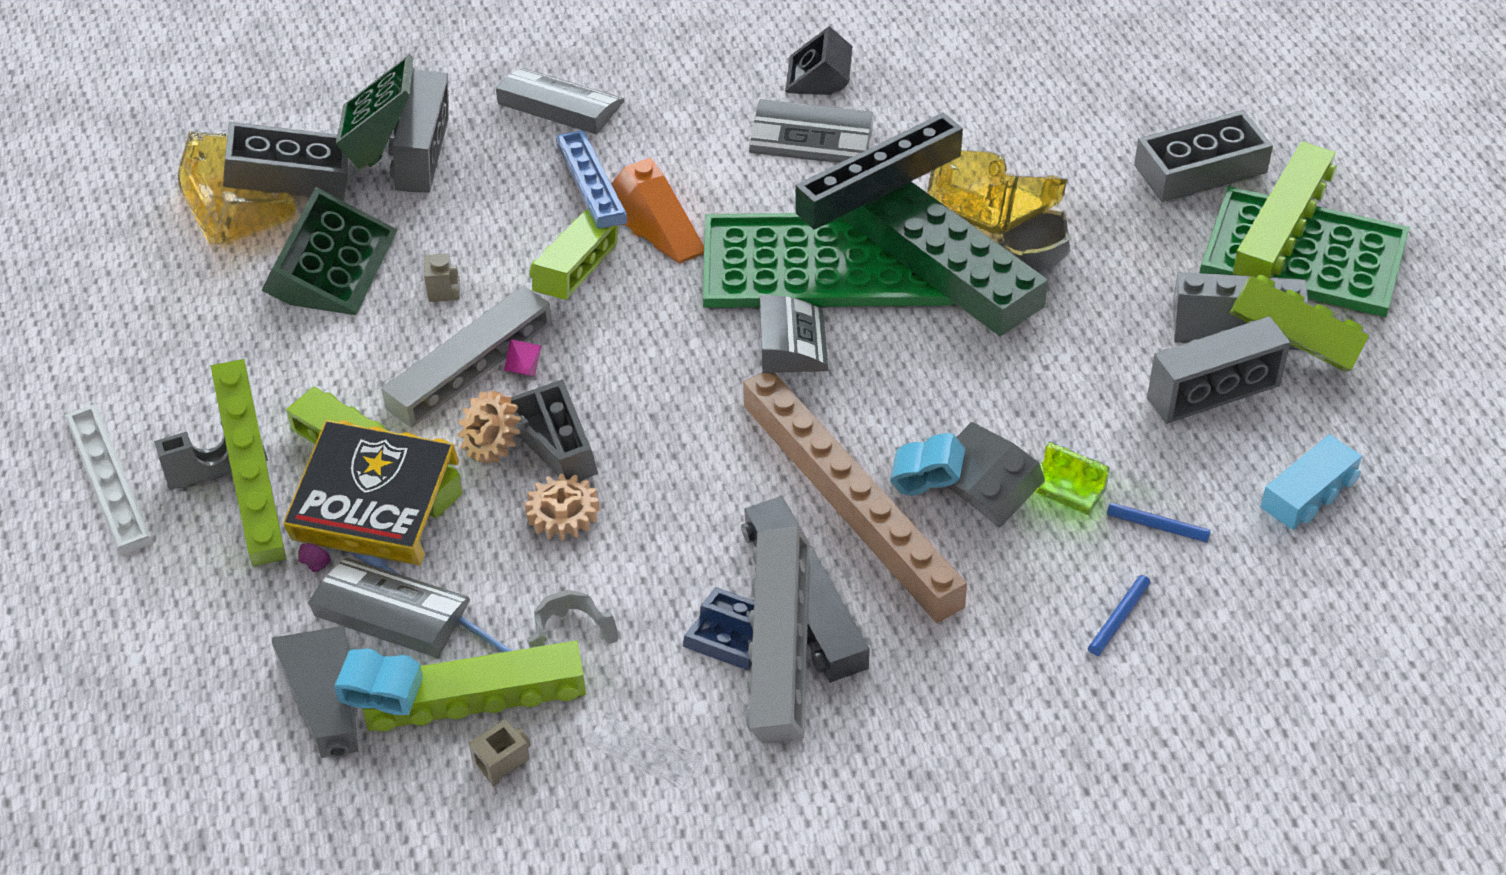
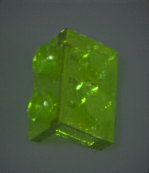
(1072, 478)

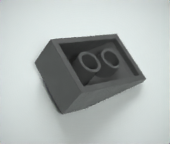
(995, 474)

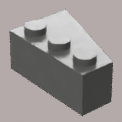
(554, 430)

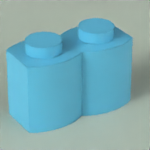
(927, 464)
(379, 681)

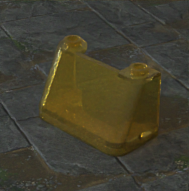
(988, 196)
(223, 211)

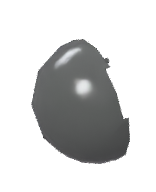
(1039, 241)

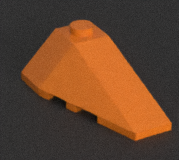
(656, 211)

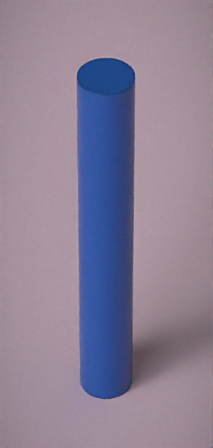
(1158, 522)
(1119, 615)

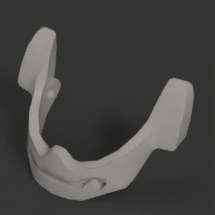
(560, 604)

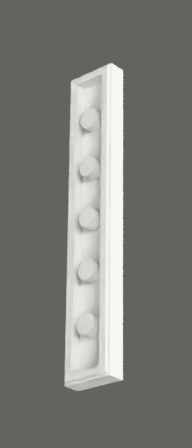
(108, 480)

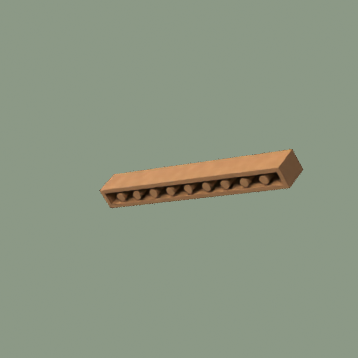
(856, 496)

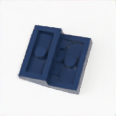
(723, 628)

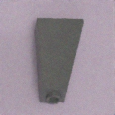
(311, 668)

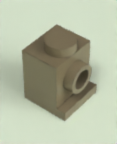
(441, 278)
(499, 751)

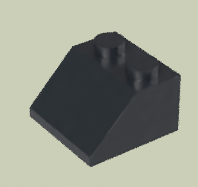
(820, 65)

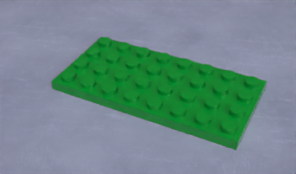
(787, 258)

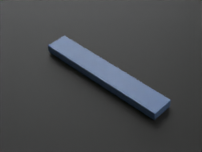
(591, 179)

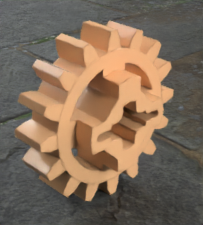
(489, 427)
(562, 506)

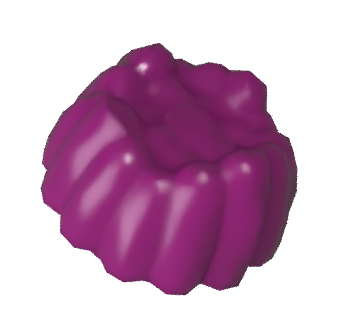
(313, 556)

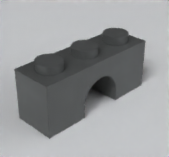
(187, 464)

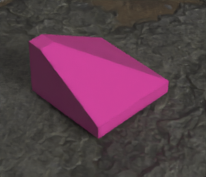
(522, 358)

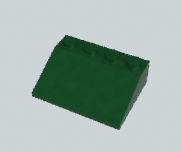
(373, 114)
(329, 256)

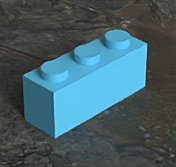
(1311, 482)

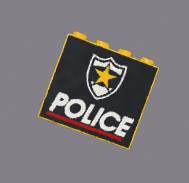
(369, 491)

